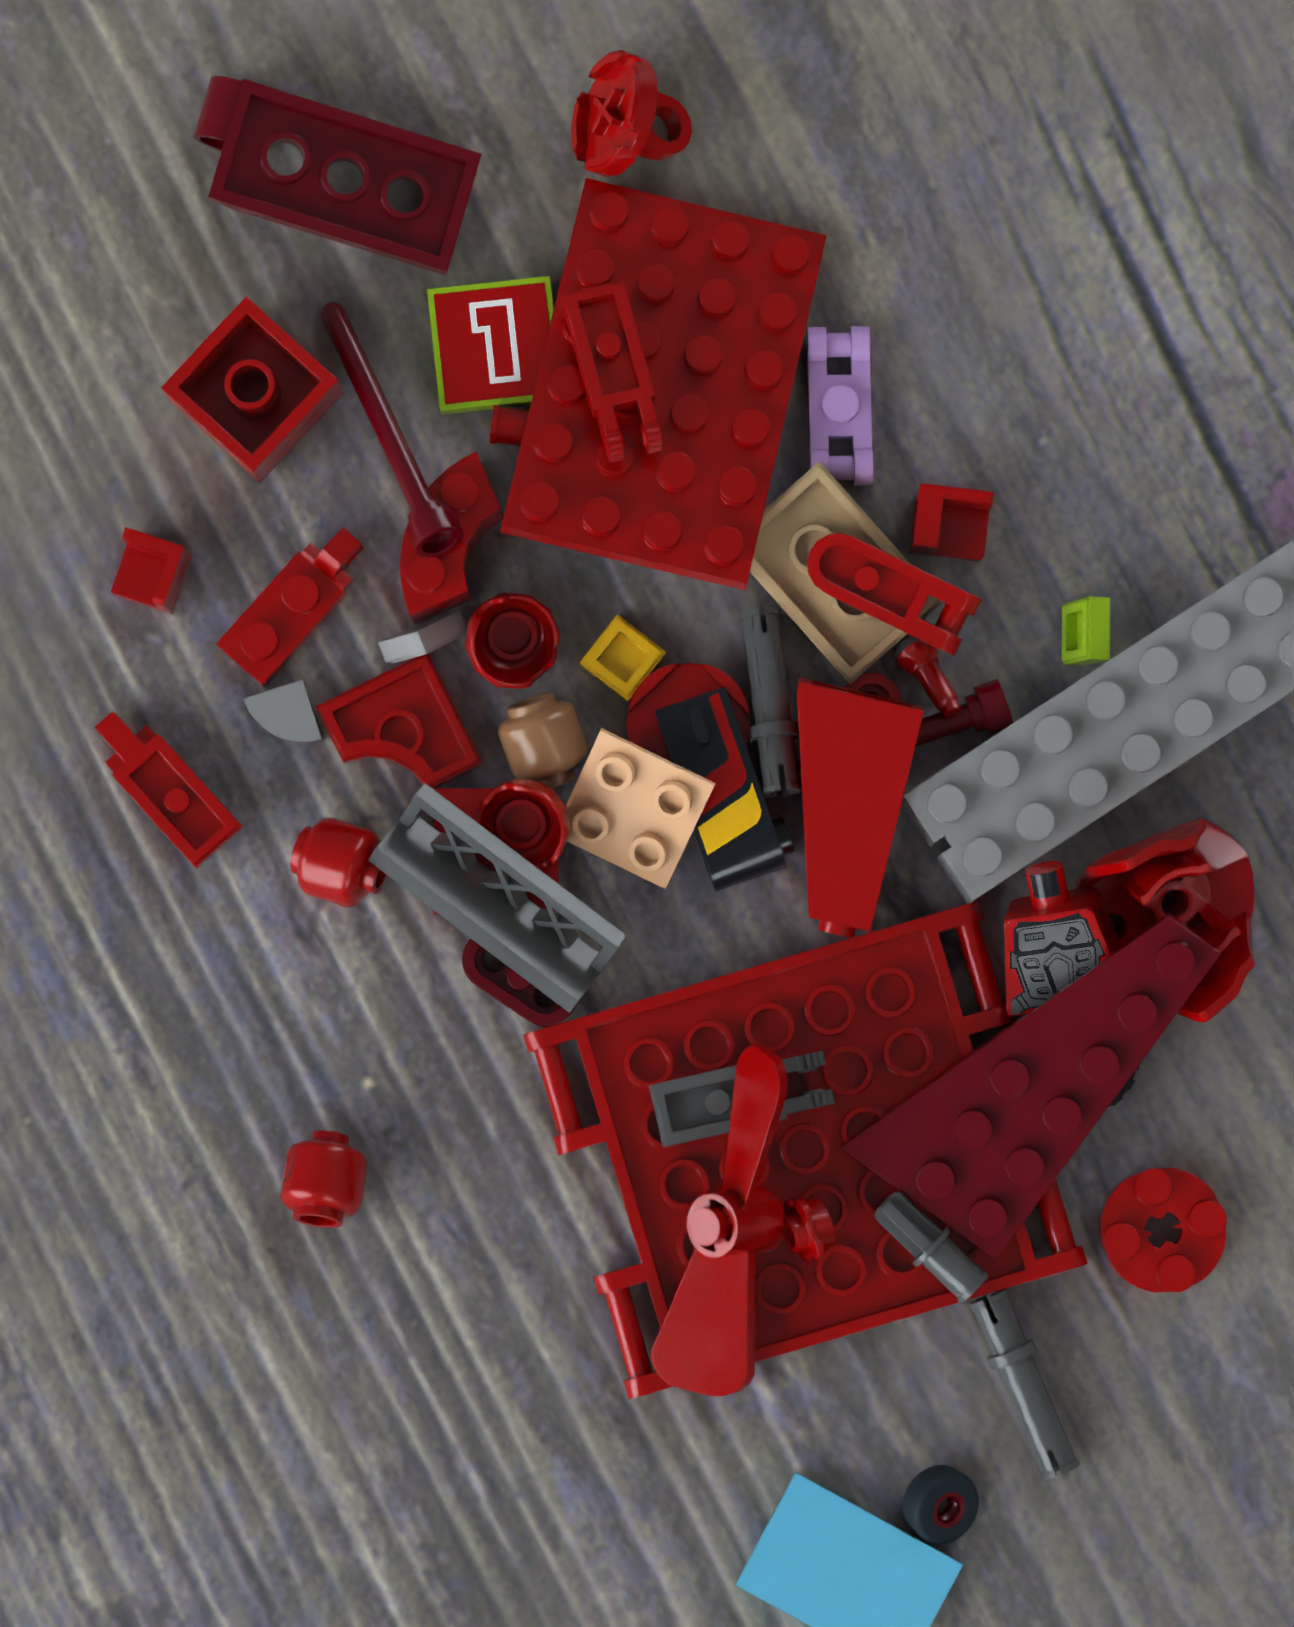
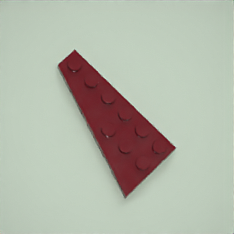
(1016, 1109)

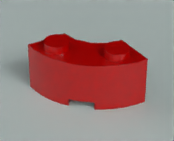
(440, 581)

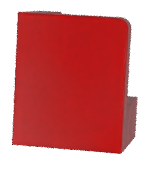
(950, 522)
(151, 571)

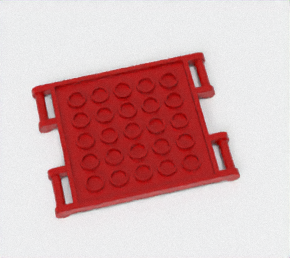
(886, 1030)

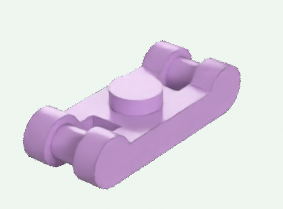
(840, 403)

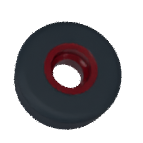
(926, 1494)

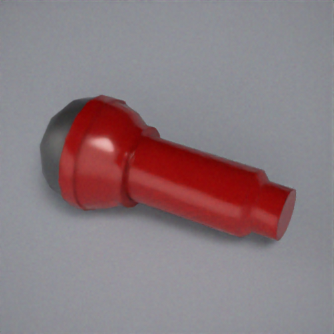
(922, 663)

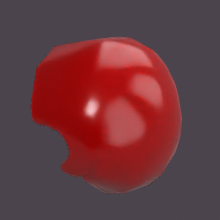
(512, 640)
(527, 819)

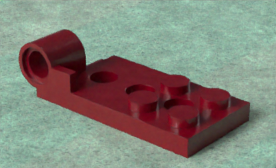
(250, 118)

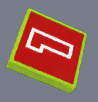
(489, 342)

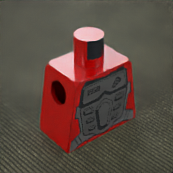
(1052, 937)

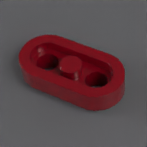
(509, 989)

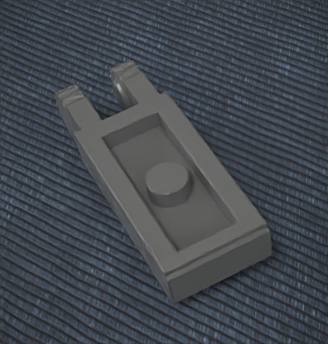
(702, 1102)

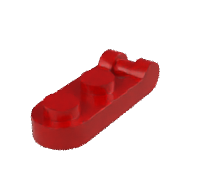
(889, 589)

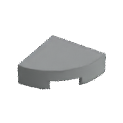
(423, 638)
(286, 713)

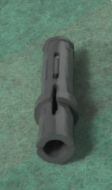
(773, 727)
(1014, 1360)

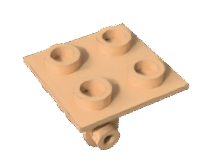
(635, 808)

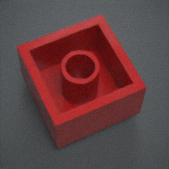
(252, 389)

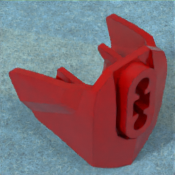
(1210, 895)

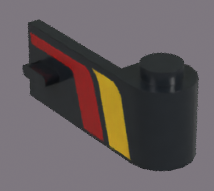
(735, 825)

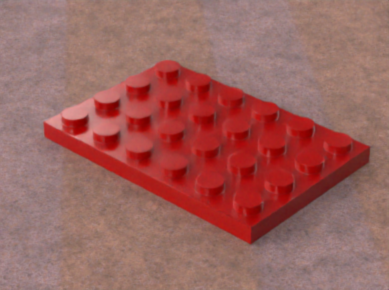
(722, 337)

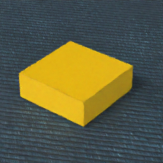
(622, 658)

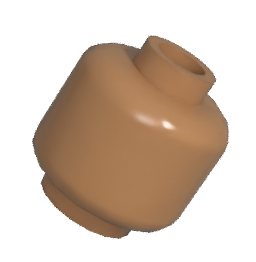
(543, 739)

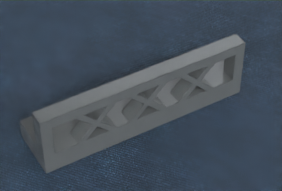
(494, 904)

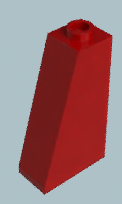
(853, 785)

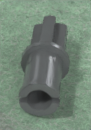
(930, 1246)

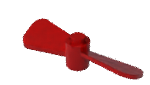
(711, 1321)

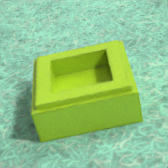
(1086, 631)

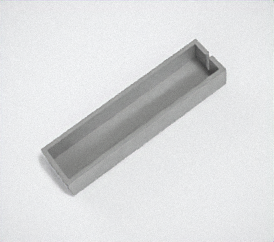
(1113, 731)

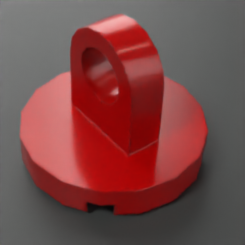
(618, 114)

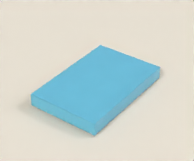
(844, 1564)

